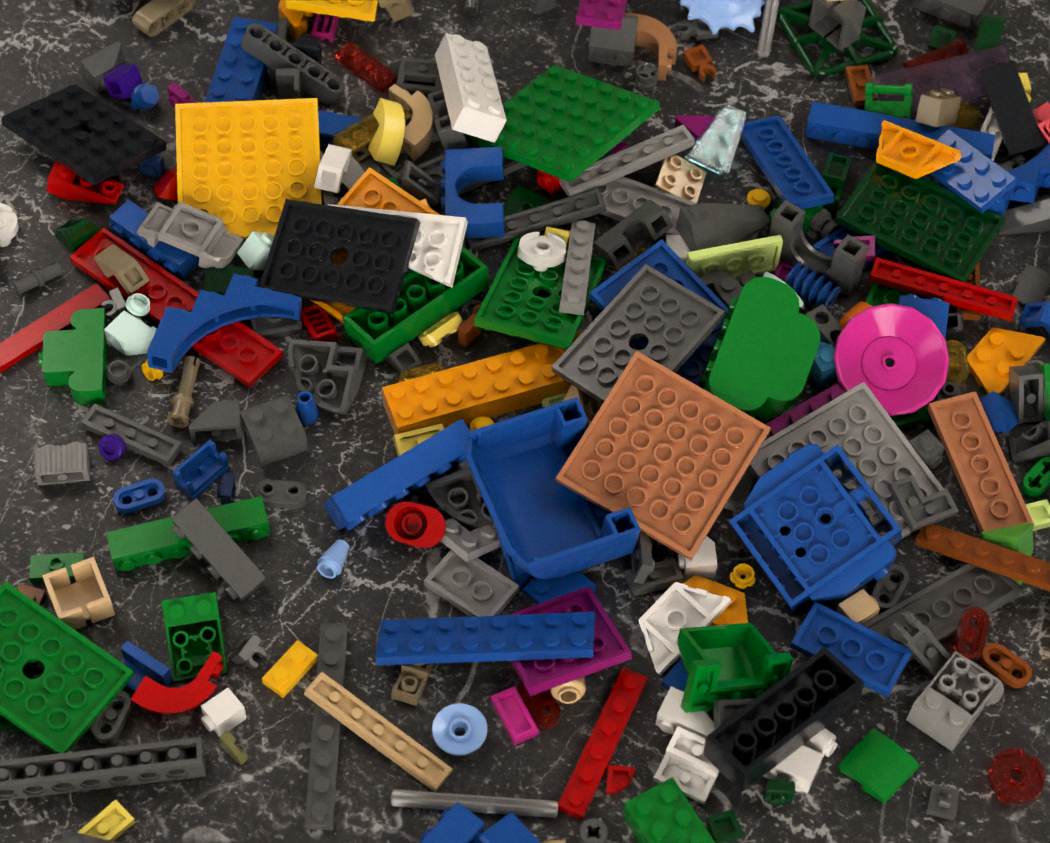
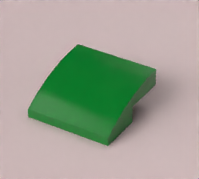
(879, 765)

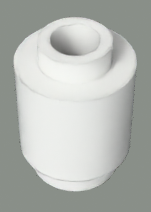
(823, 742)

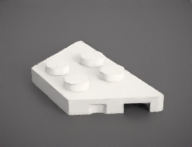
(675, 610)

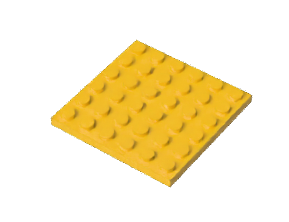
(247, 159)

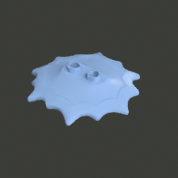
(725, 13)

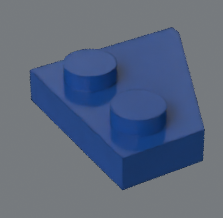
(546, 589)

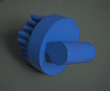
(144, 96)

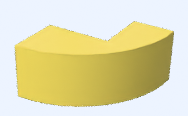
(390, 134)

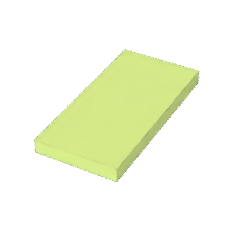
(738, 258)

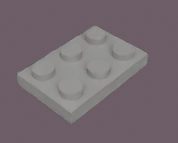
(471, 585)

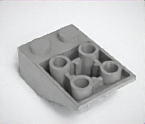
(953, 700)

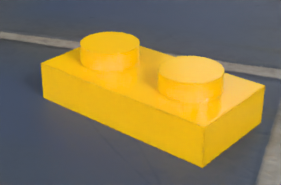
(290, 669)

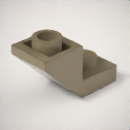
(124, 267)

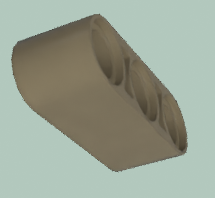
(160, 14)

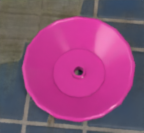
(896, 335)

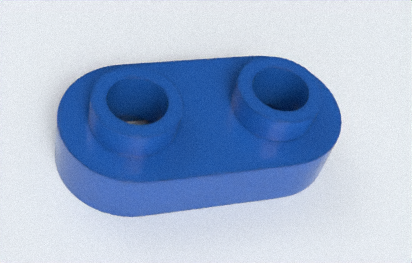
(139, 496)

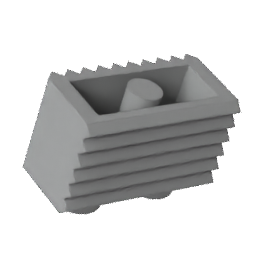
(62, 463)

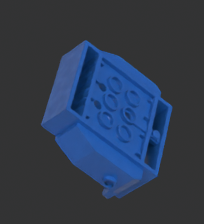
(838, 553)

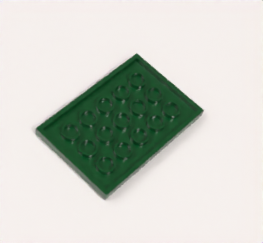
(920, 222)

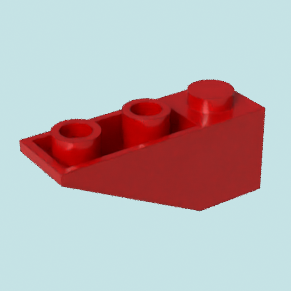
(72, 187)

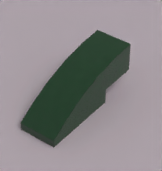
(835, 176)

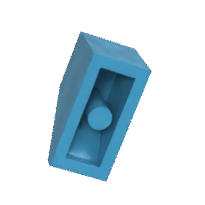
(823, 366)

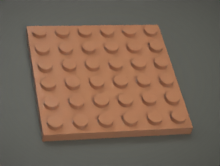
(663, 454)

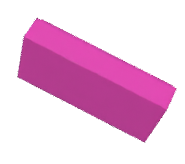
(514, 715)

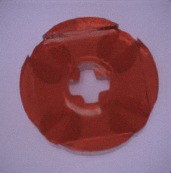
(1010, 790)

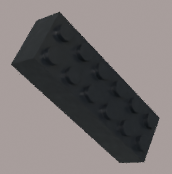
(782, 719)

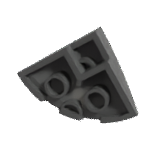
(327, 372)
(460, 498)

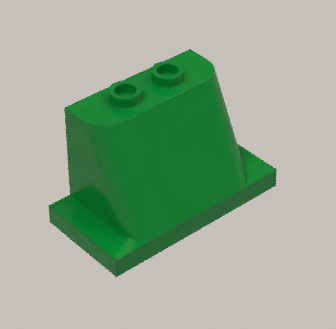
(728, 664)

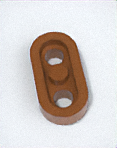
(1007, 664)

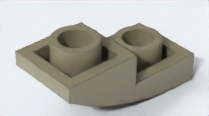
(411, 683)

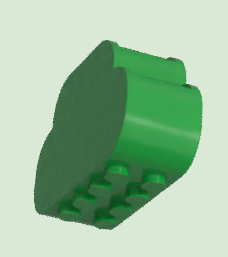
(762, 351)

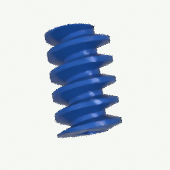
(810, 287)

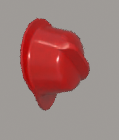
(415, 524)

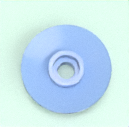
(462, 718)

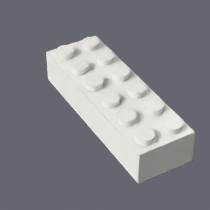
(470, 87)

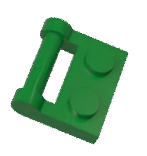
(893, 108)

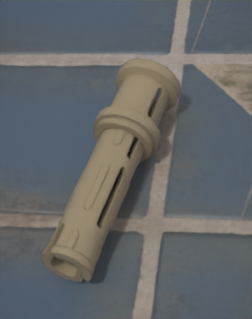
(183, 400)

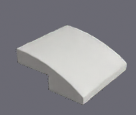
(688, 766)

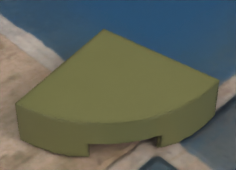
(227, 742)

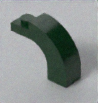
(989, 31)

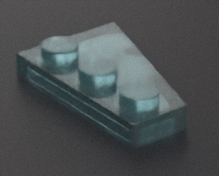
(719, 142)

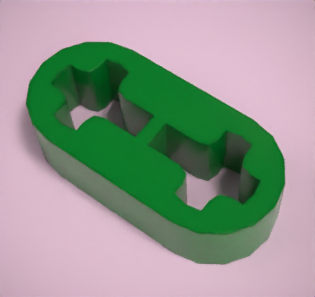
(1036, 474)

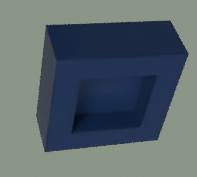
(153, 166)
(227, 489)

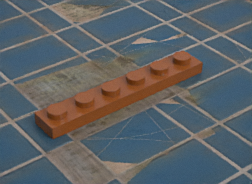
(985, 555)

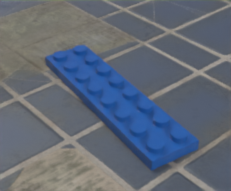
(486, 638)

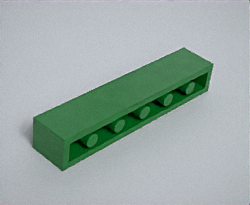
(157, 542)

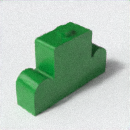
(78, 357)

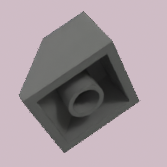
(614, 46)

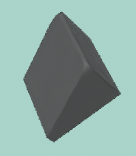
(403, 359)

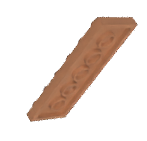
(978, 462)

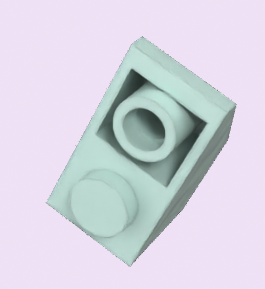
(256, 250)
(129, 334)

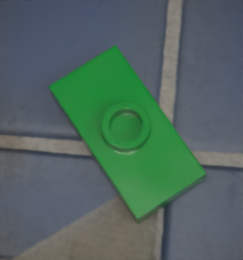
(48, 563)

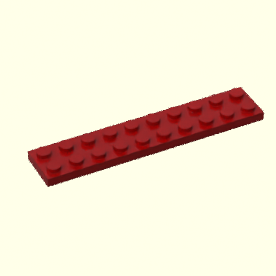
(231, 347)

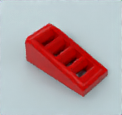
(326, 336)

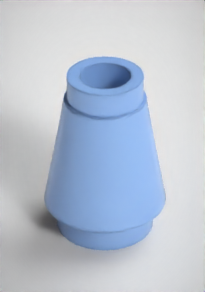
(333, 559)

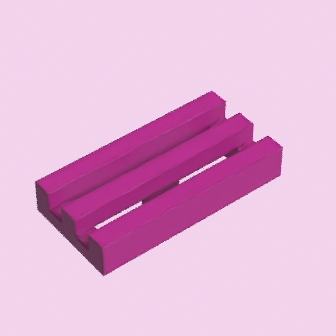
(323, 34)

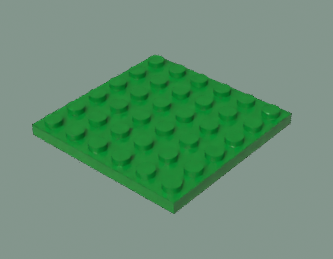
(567, 122)

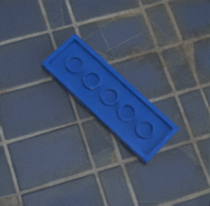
(785, 163)

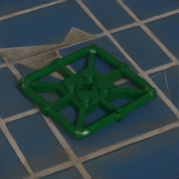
(791, 12)

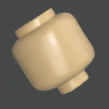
(570, 691)

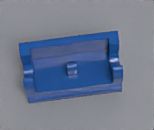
(200, 470)

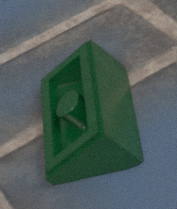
(218, 279)

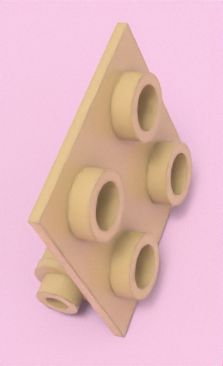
(680, 178)

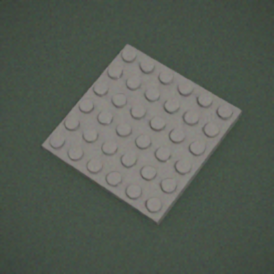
(866, 437)

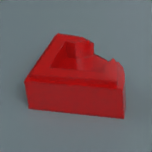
(618, 778)

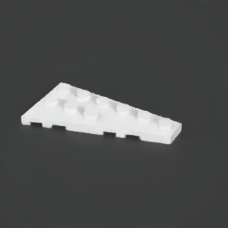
(436, 244)

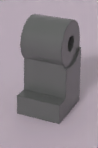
(826, 323)

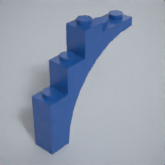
(1029, 179)
(211, 311)

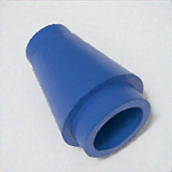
(306, 408)

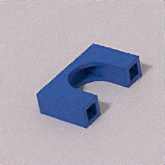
(464, 168)

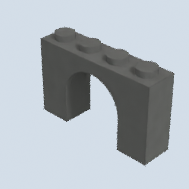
(842, 269)

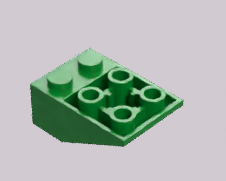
(193, 633)

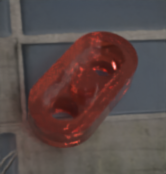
(972, 635)
(539, 702)

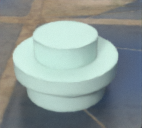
(138, 304)

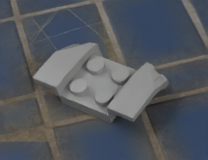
(191, 232)

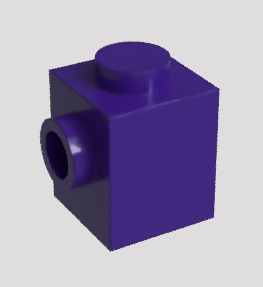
(122, 80)

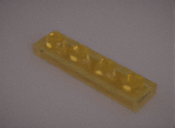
(360, 133)

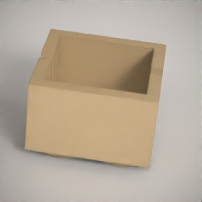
(80, 600)

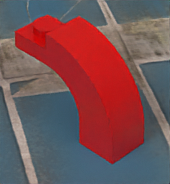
(180, 700)

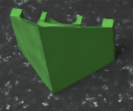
(1013, 537)

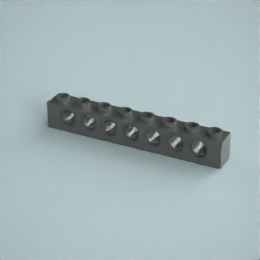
(102, 768)

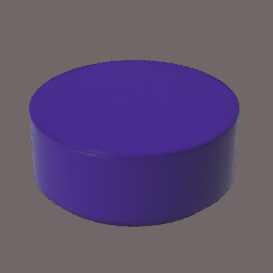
(112, 446)

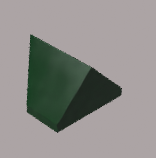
(76, 233)

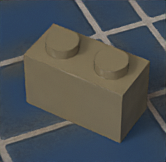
(938, 108)

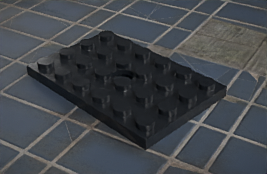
(108, 150)
(376, 261)

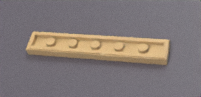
(378, 731)

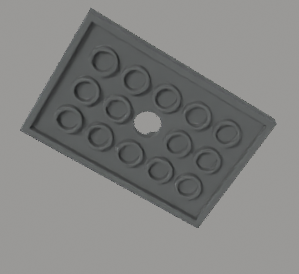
(646, 307)

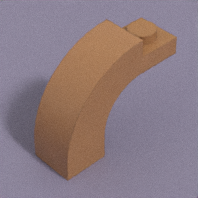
(659, 40)

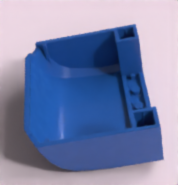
(538, 519)

